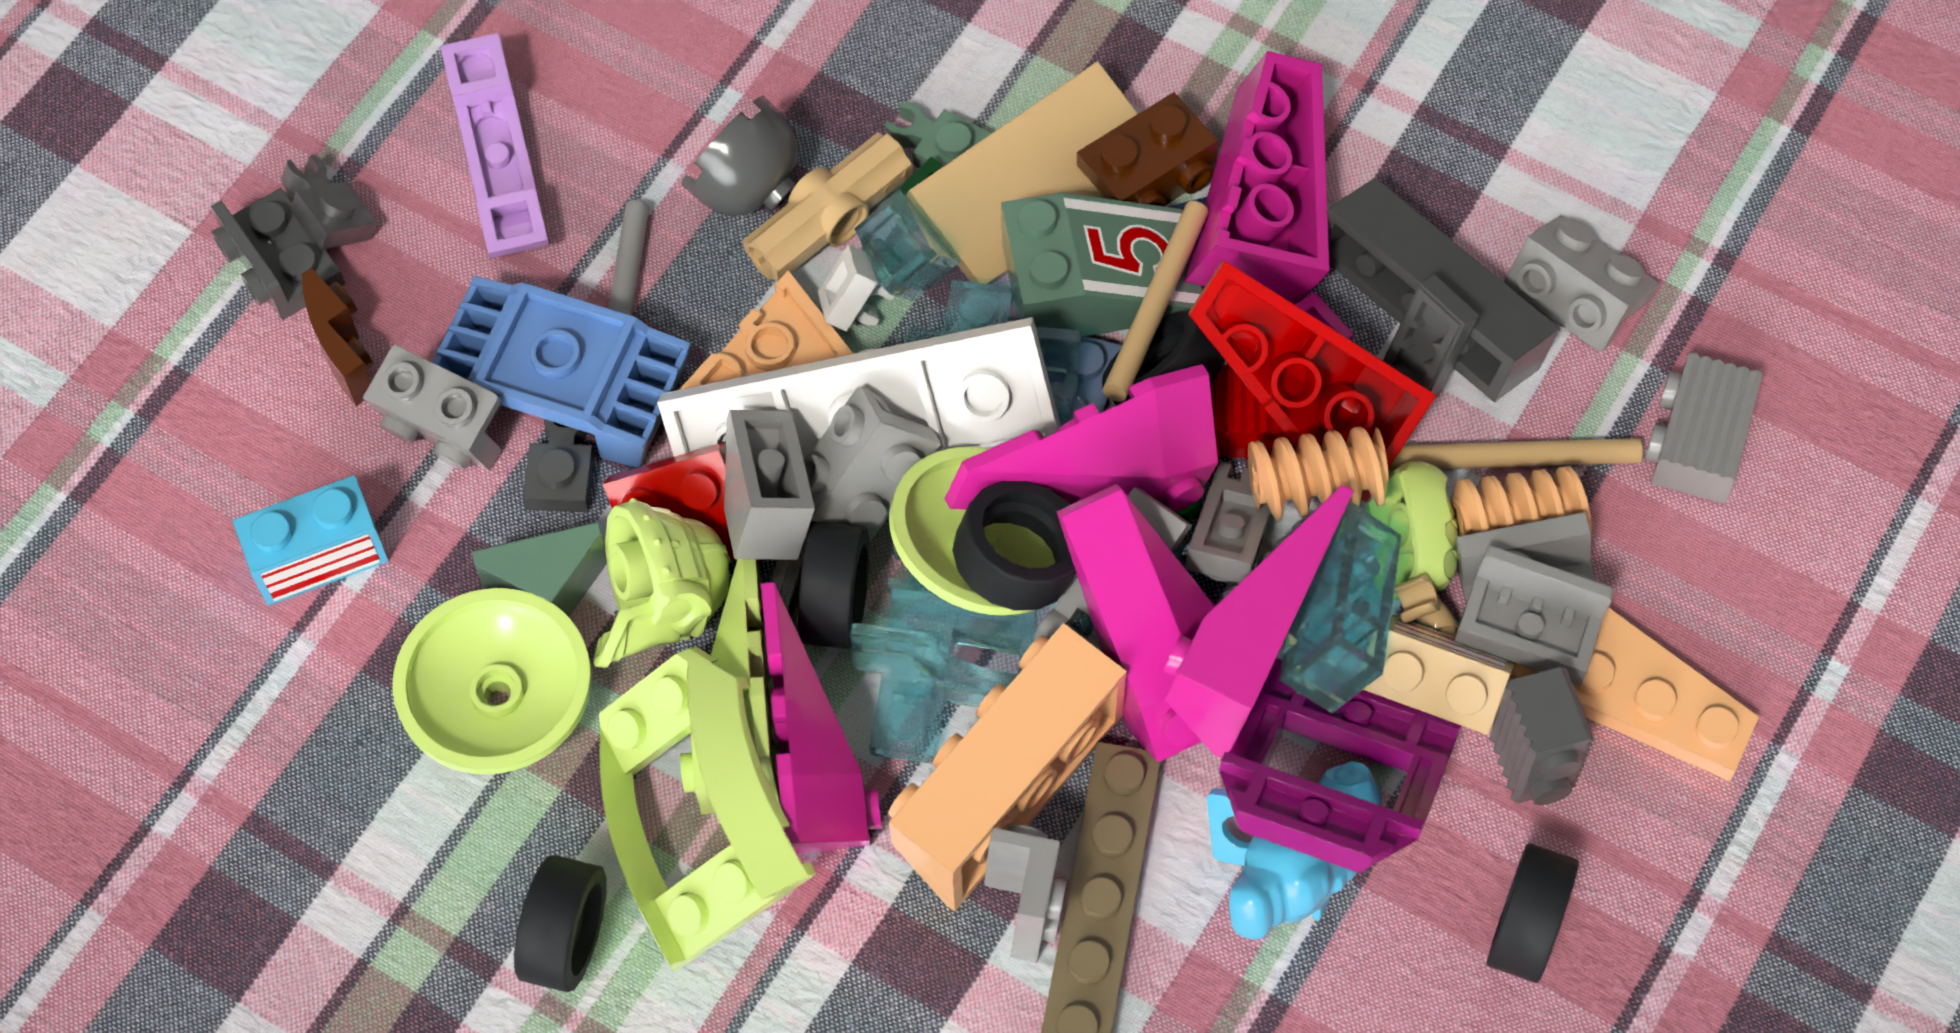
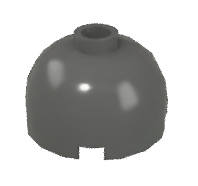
(747, 164)

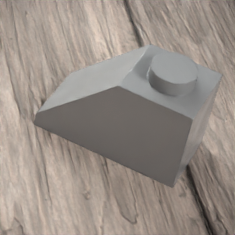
(765, 486)

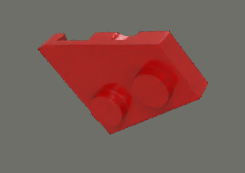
(683, 484)

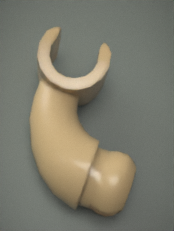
(1422, 603)

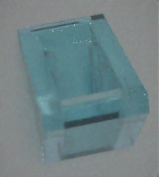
(904, 248)

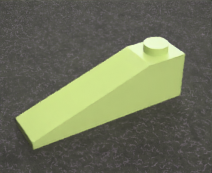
(742, 652)

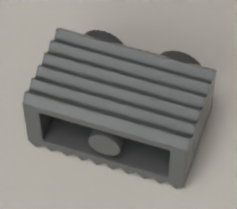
(1541, 736)

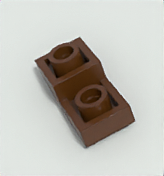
(331, 319)

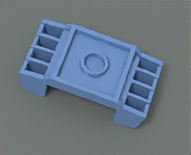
(566, 362)

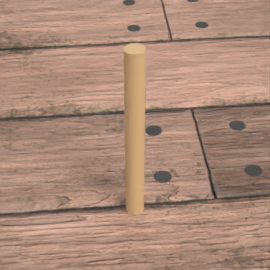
(1155, 301)
(1524, 453)

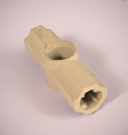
(828, 206)

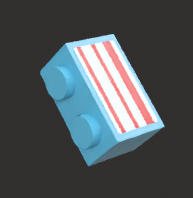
(310, 540)

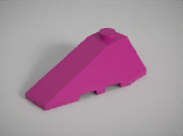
(1241, 636)
(816, 768)

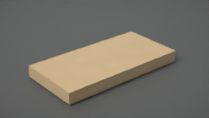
(1019, 161)

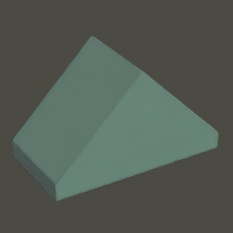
(551, 565)

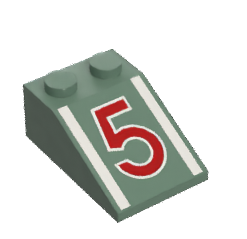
(1087, 260)

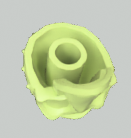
(663, 576)

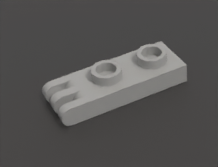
(1228, 529)

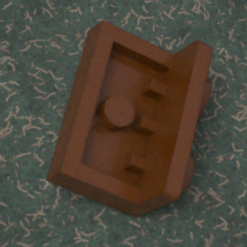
(1152, 155)

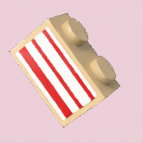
(1442, 676)

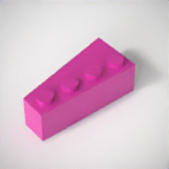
(1270, 183)

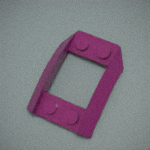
(1320, 818)

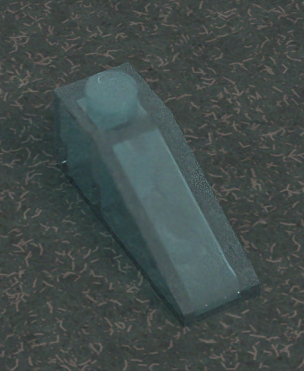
(1346, 614)

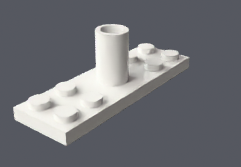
(964, 385)

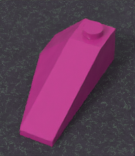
(1151, 442)
(1138, 608)

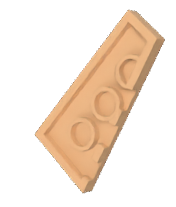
(1660, 700)

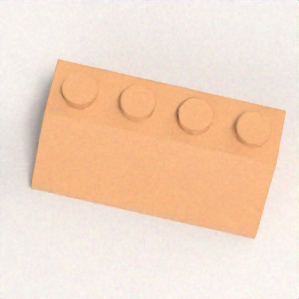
(1008, 761)

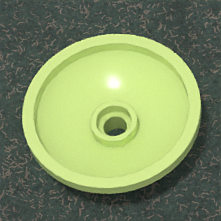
(926, 531)
(484, 647)

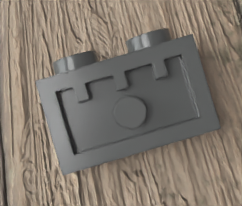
(273, 251)

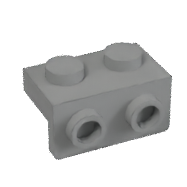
(1579, 281)
(435, 405)
(863, 461)
(1533, 613)
(1025, 863)

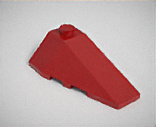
(1303, 368)

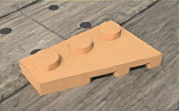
(777, 336)

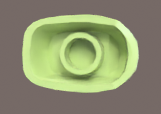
(1424, 517)

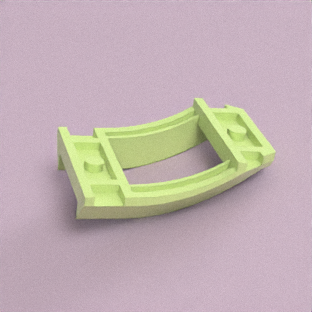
(758, 866)

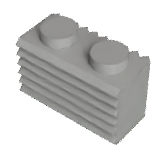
(1705, 427)

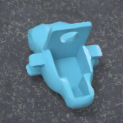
(1275, 880)

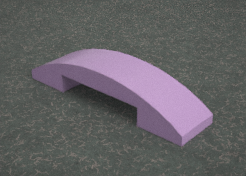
(494, 146)

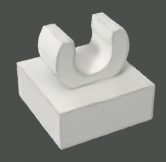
(848, 289)

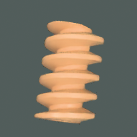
(1317, 470)
(1517, 501)

